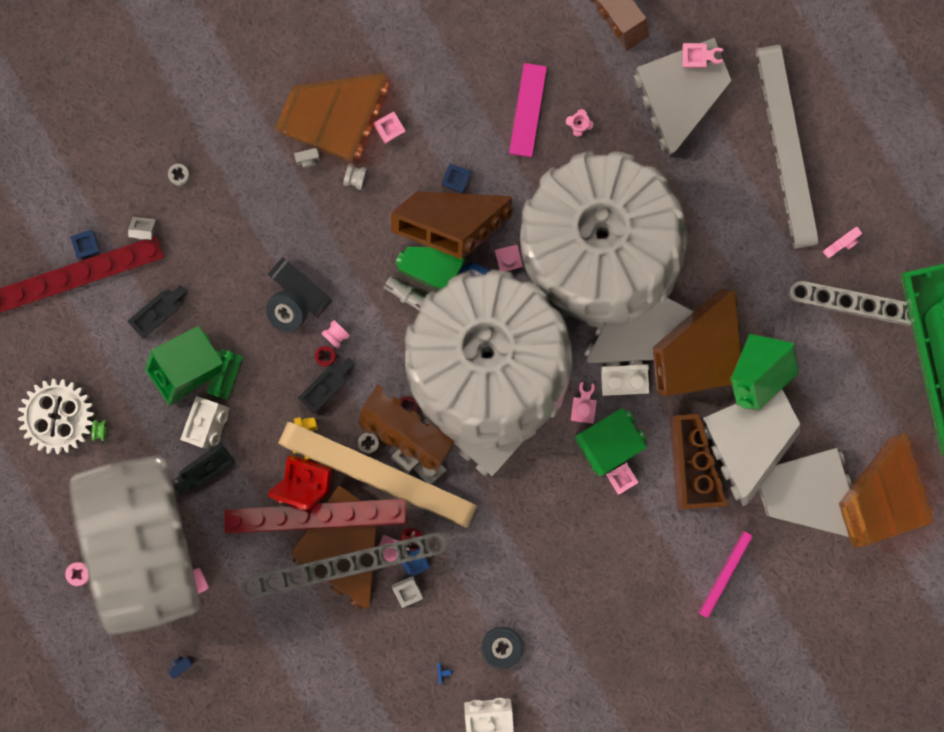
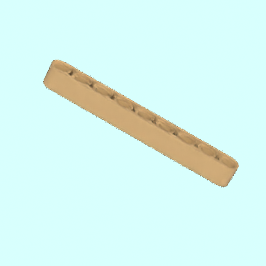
(377, 474)

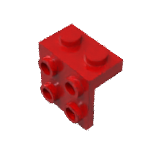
(303, 483)

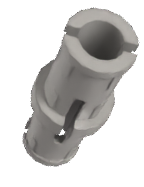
(403, 292)

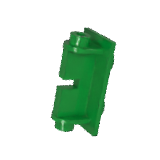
(223, 382)

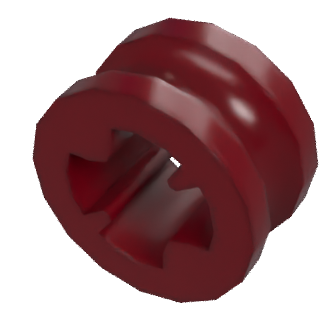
(324, 363)
(411, 400)
(408, 534)

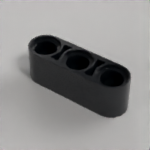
(293, 280)

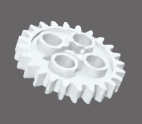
(35, 412)

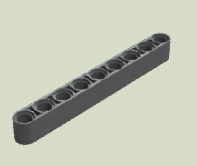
(332, 565)

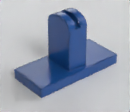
(442, 673)

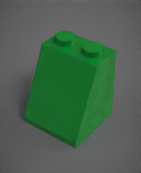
(429, 266)
(183, 364)
(763, 370)
(611, 441)

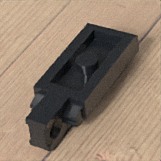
(157, 311)
(326, 385)
(203, 468)

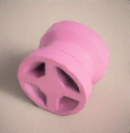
(335, 334)
(81, 574)

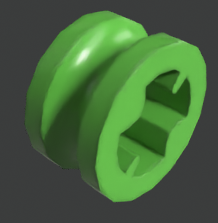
(99, 430)

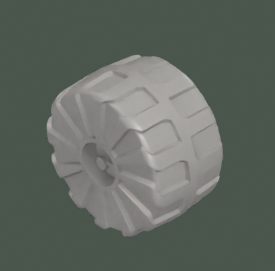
(610, 277)
(494, 397)
(134, 544)

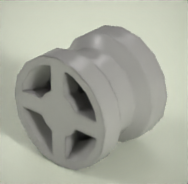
(355, 176)

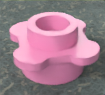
(579, 116)

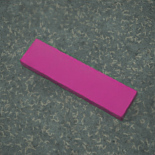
(527, 110)
(725, 574)

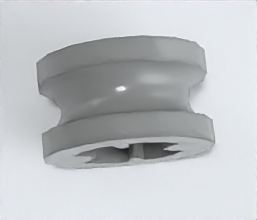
(176, 167)
(363, 438)

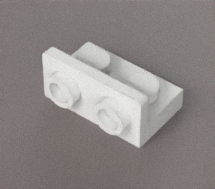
(625, 379)
(205, 423)
(489, 715)

